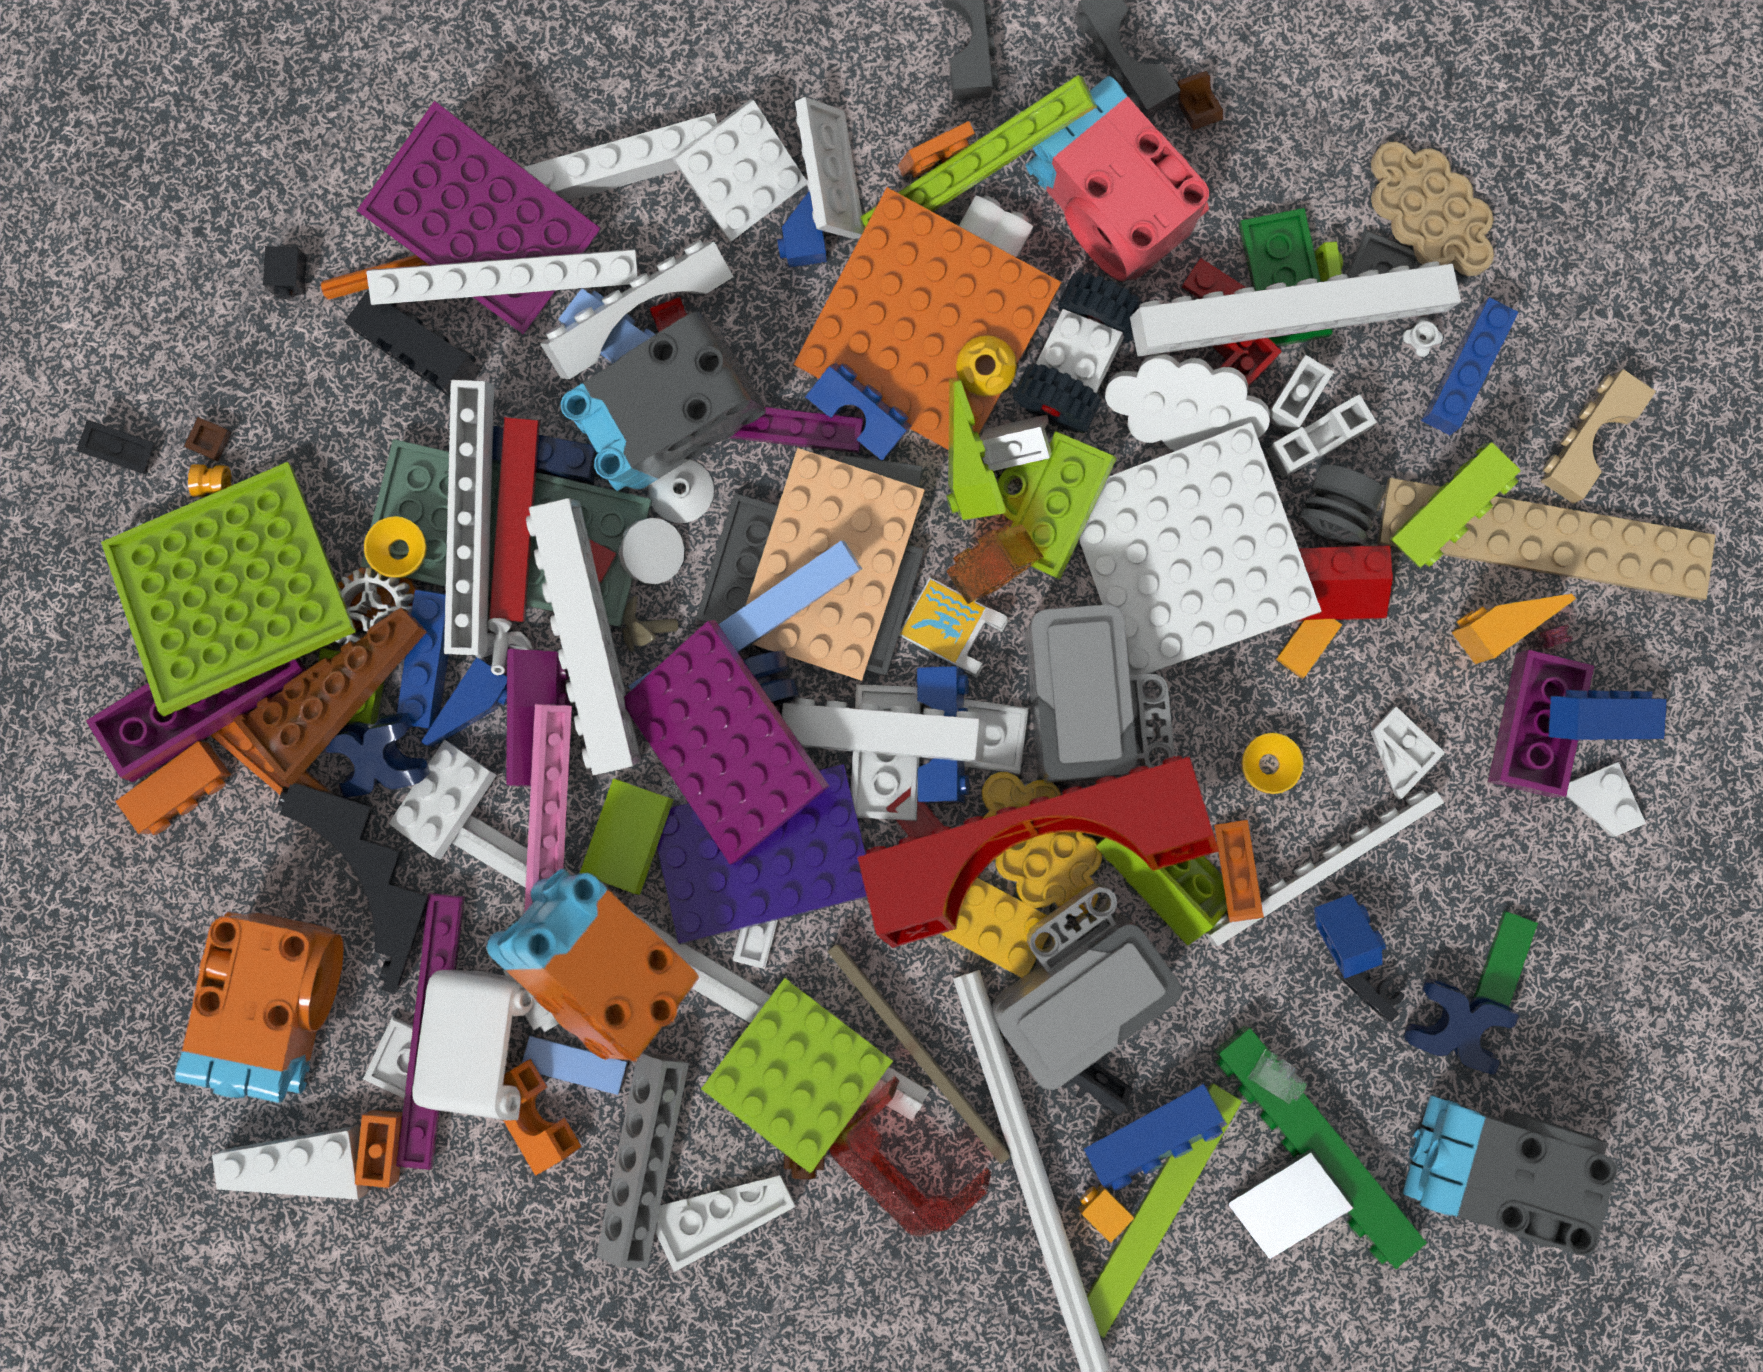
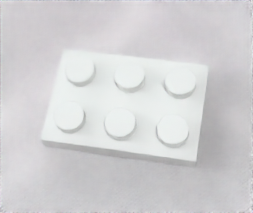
(443, 800)

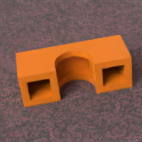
(539, 1140)

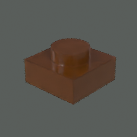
(207, 439)

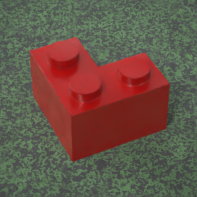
(1249, 356)

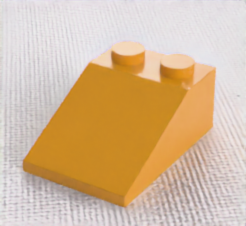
(1492, 631)

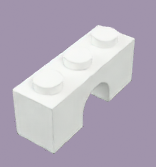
(1321, 437)

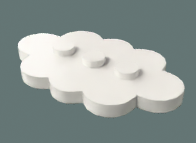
(1184, 401)

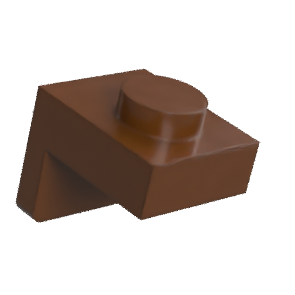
(1198, 101)

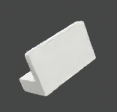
(1016, 443)

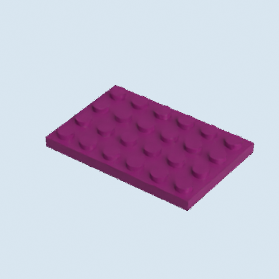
(467, 201)
(723, 742)

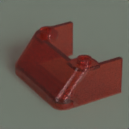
(859, 1156)

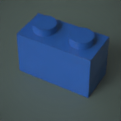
(1349, 936)

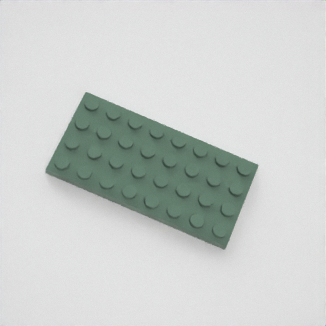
(418, 490)

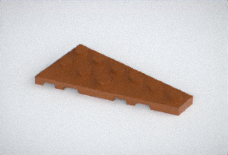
(320, 701)

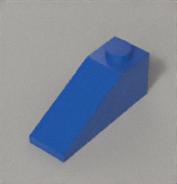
(474, 698)

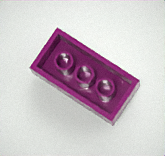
(1523, 751)

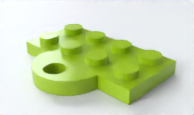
(1057, 498)

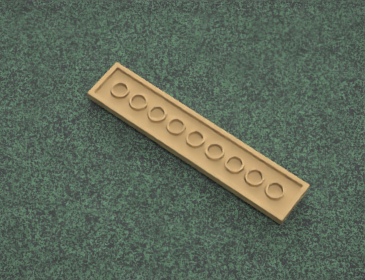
(1568, 543)

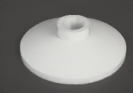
(685, 506)

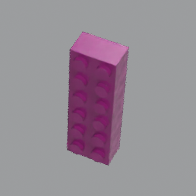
(143, 739)

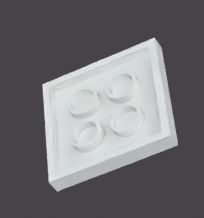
(740, 170)

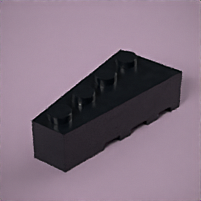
(412, 344)

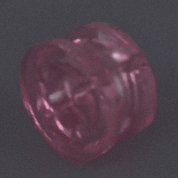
(1556, 636)

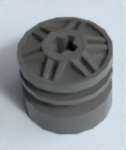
(1342, 505)

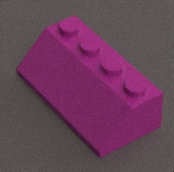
(531, 680)

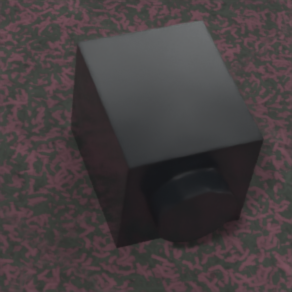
(284, 271)

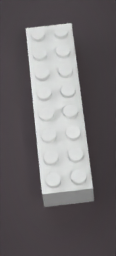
(584, 635)

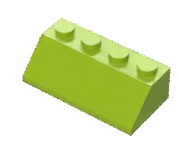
(1184, 894)

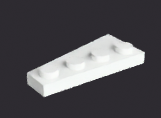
(709, 1221)

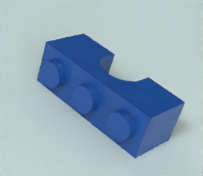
(883, 424)

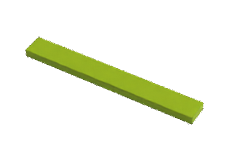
(1000, 146)
(1152, 1221)

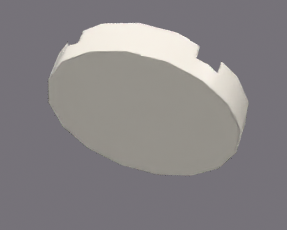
(651, 551)

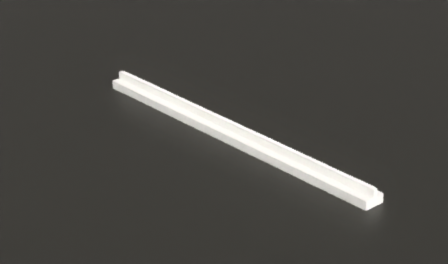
(714, 979)

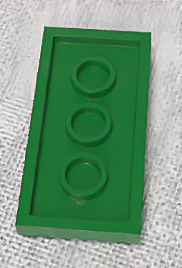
(1281, 251)

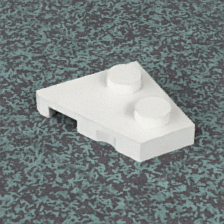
(1404, 751)
(1607, 799)

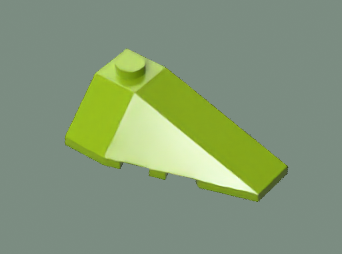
(969, 479)

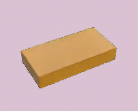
(1307, 645)

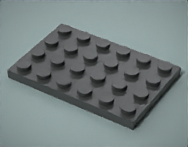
(739, 558)

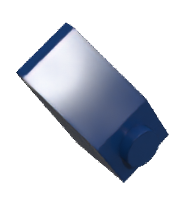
(801, 240)

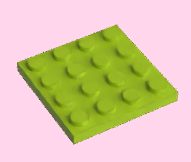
(797, 1075)

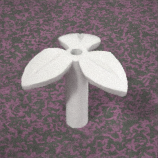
(498, 643)

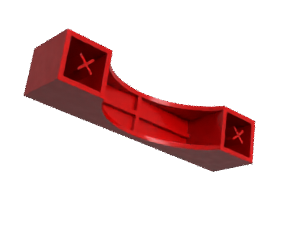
(923, 881)

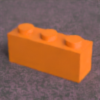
(174, 789)

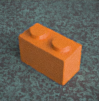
(378, 1149)

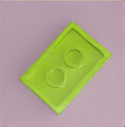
(626, 836)

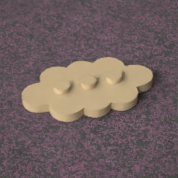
(1432, 208)

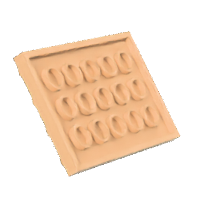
(818, 509)

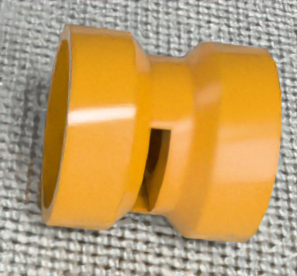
(208, 481)

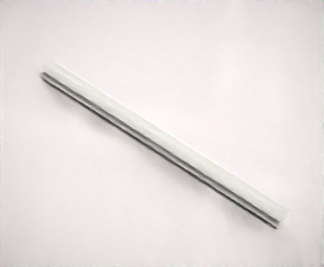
(1031, 1173)

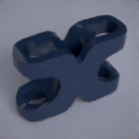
(377, 756)
(1461, 1026)

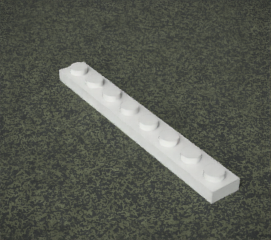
(501, 276)
(1334, 859)

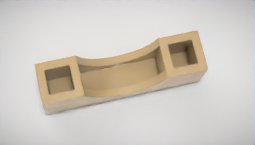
(1575, 468)

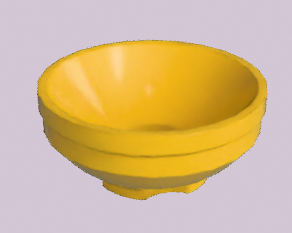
(1004, 370)
(383, 535)
(1288, 757)

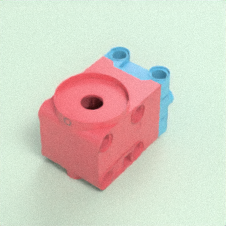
(1120, 185)

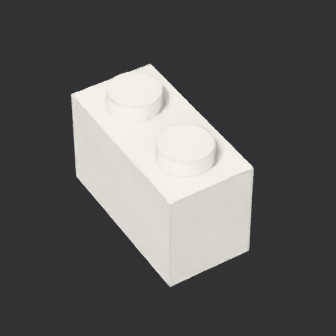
(1299, 394)

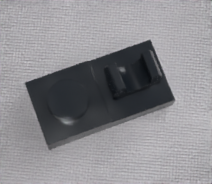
(115, 447)
(1375, 999)
(1103, 1087)

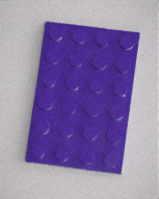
(792, 872)

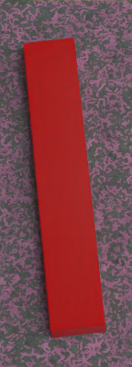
(512, 533)

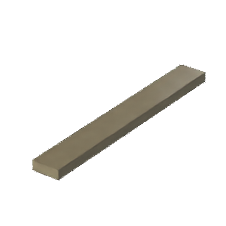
(919, 1053)

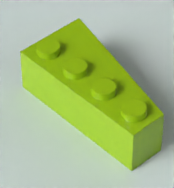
(1456, 505)

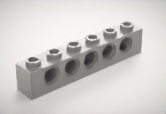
(642, 1160)

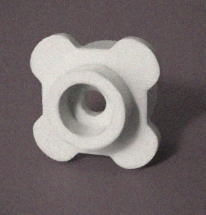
(1431, 334)

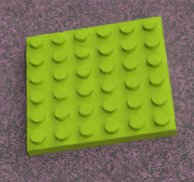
(226, 588)

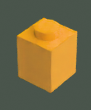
(1104, 1212)

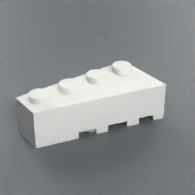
(299, 1165)

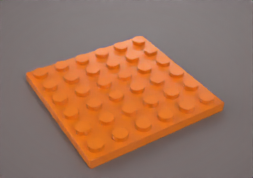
(912, 304)

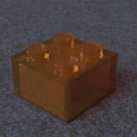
(993, 562)

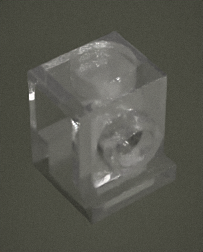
(1278, 1077)

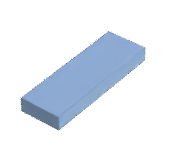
(575, 1065)

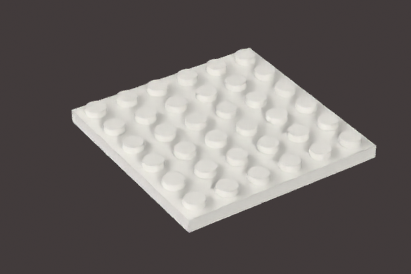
(1196, 551)

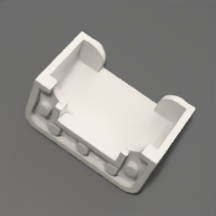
(467, 1043)

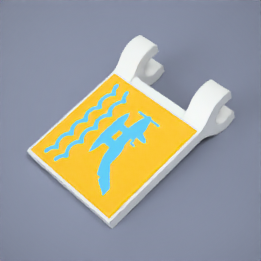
(948, 625)

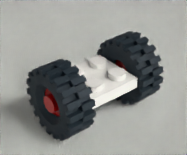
(1078, 352)

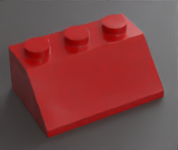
(1350, 581)

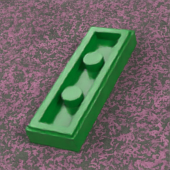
(1506, 958)

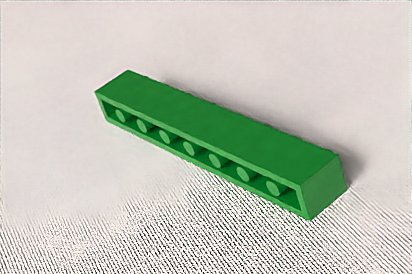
(1305, 1128)

